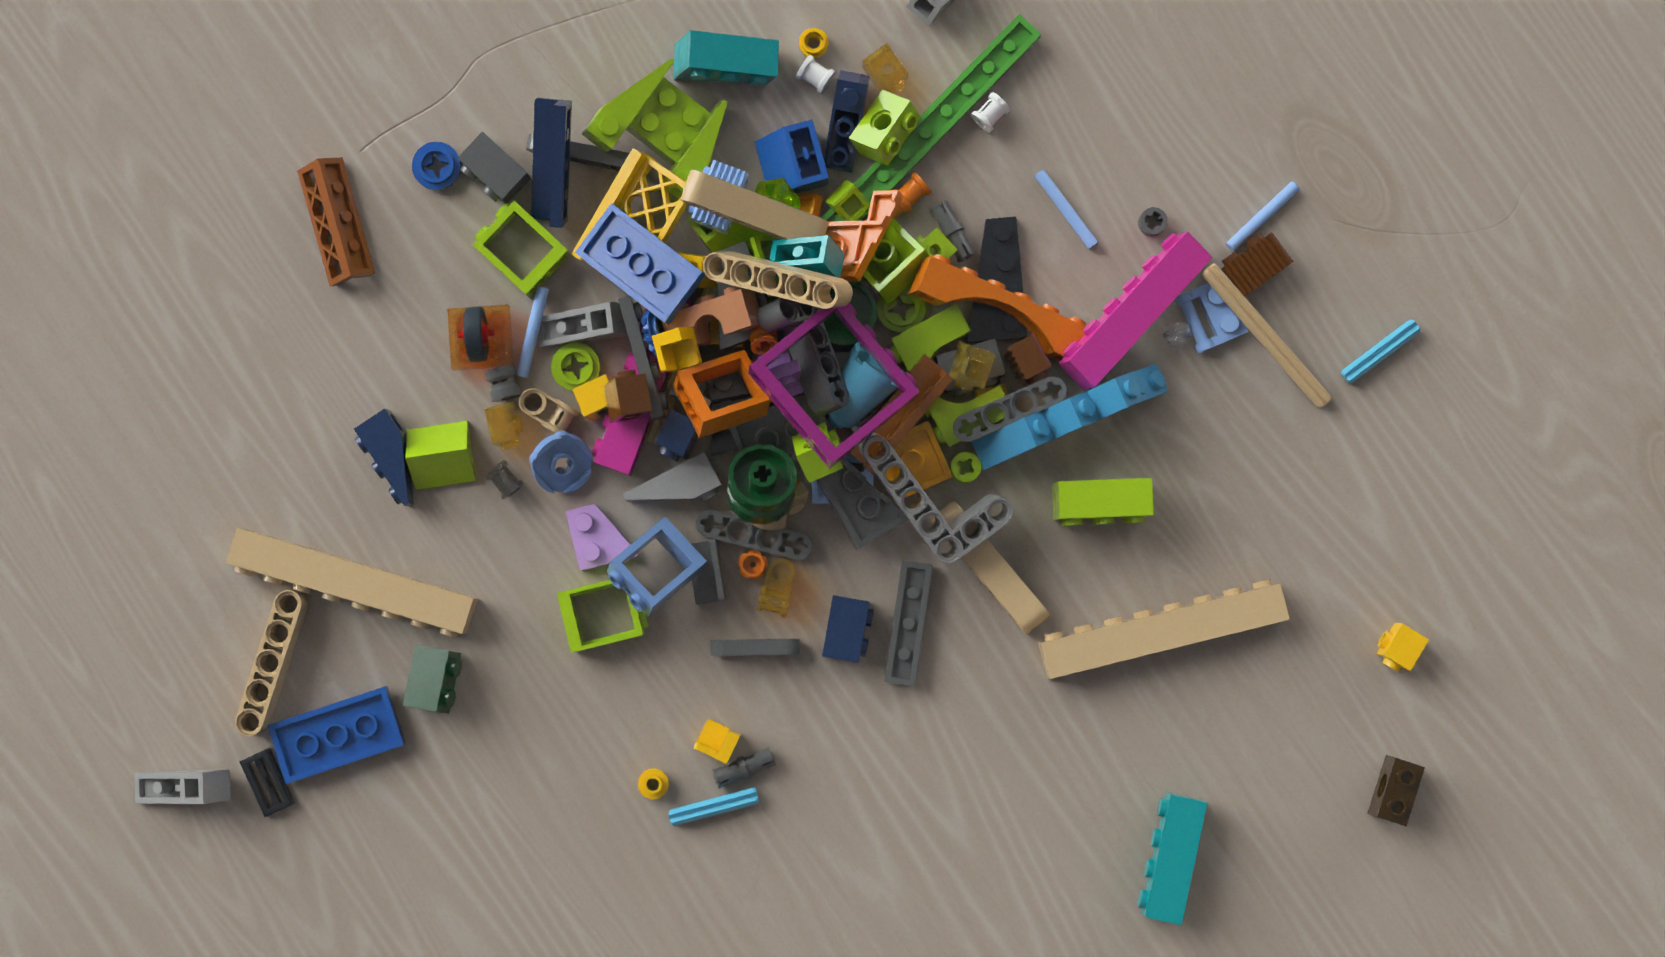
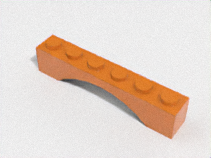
(944, 283)

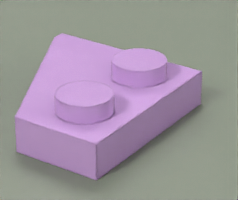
(594, 537)

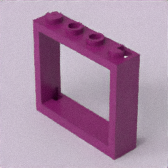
(799, 418)

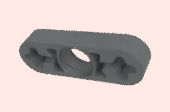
(747, 647)

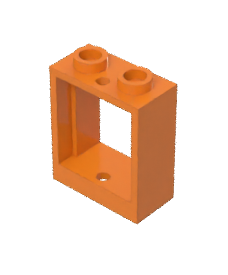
(693, 402)

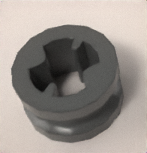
(1147, 214)

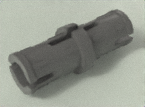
(952, 230)
(743, 767)

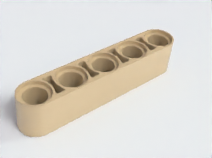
(749, 208)
(789, 284)
(999, 578)
(261, 673)

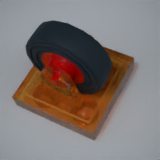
(480, 337)

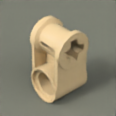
(549, 412)

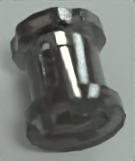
(504, 480)

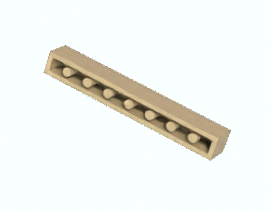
(352, 581)
(1163, 630)

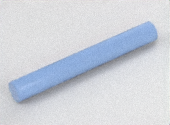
(1066, 209)
(1262, 216)
(532, 331)

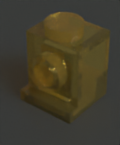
(876, 61)
(981, 364)
(504, 425)

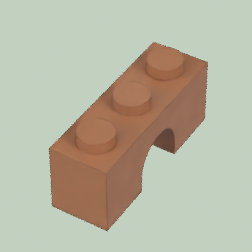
(734, 310)

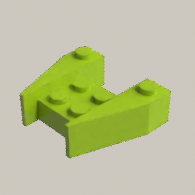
(662, 121)

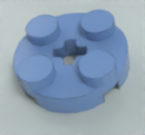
(556, 447)

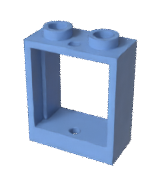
(677, 546)

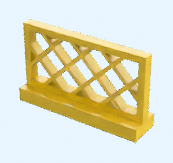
(626, 187)

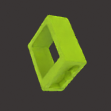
(542, 270)
(572, 622)

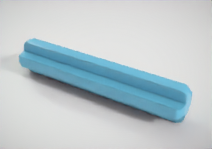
(1380, 351)
(713, 806)

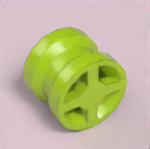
(970, 472)

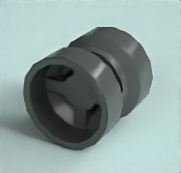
(503, 383)

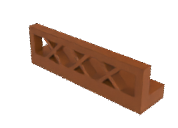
(339, 218)
(931, 383)

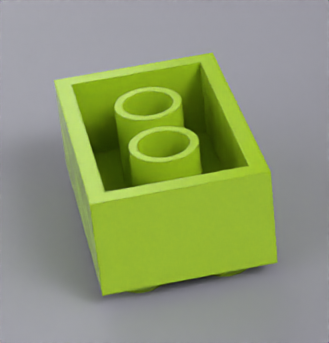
(1102, 501)

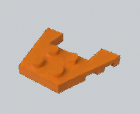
(857, 238)

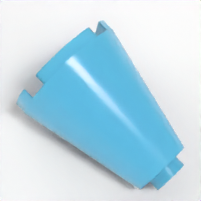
(866, 387)

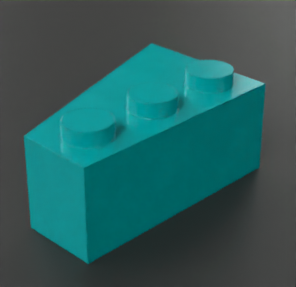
(725, 58)

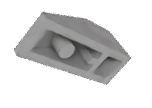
(582, 325)
(684, 482)
(182, 786)

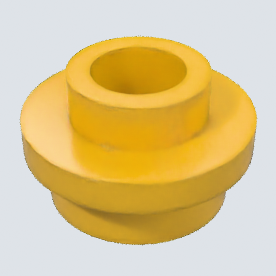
(810, 34)
(657, 774)

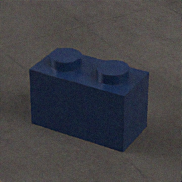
(676, 436)
(846, 629)

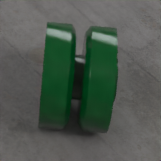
(866, 309)
(761, 484)

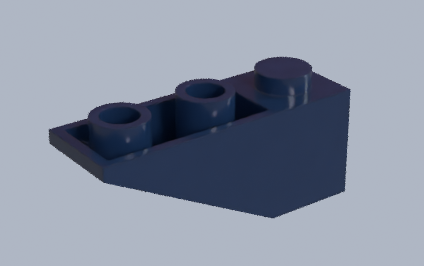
(845, 116)
(387, 445)

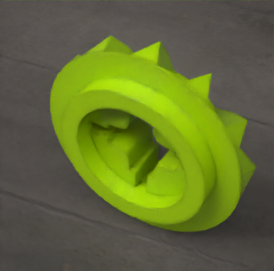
(893, 320)
(563, 359)

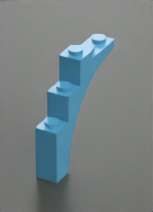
(1070, 415)

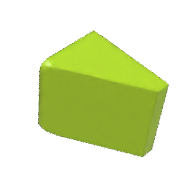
(848, 202)

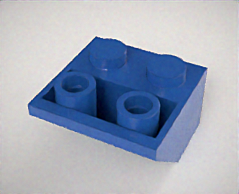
(795, 155)

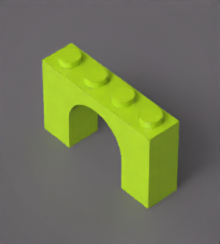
(929, 339)

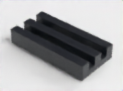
(278, 777)

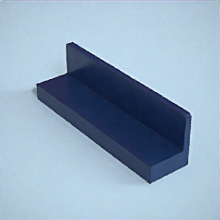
(551, 160)

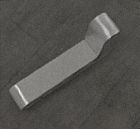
(924, 506)

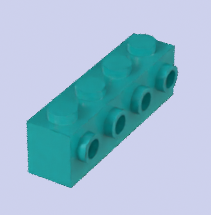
(1173, 858)

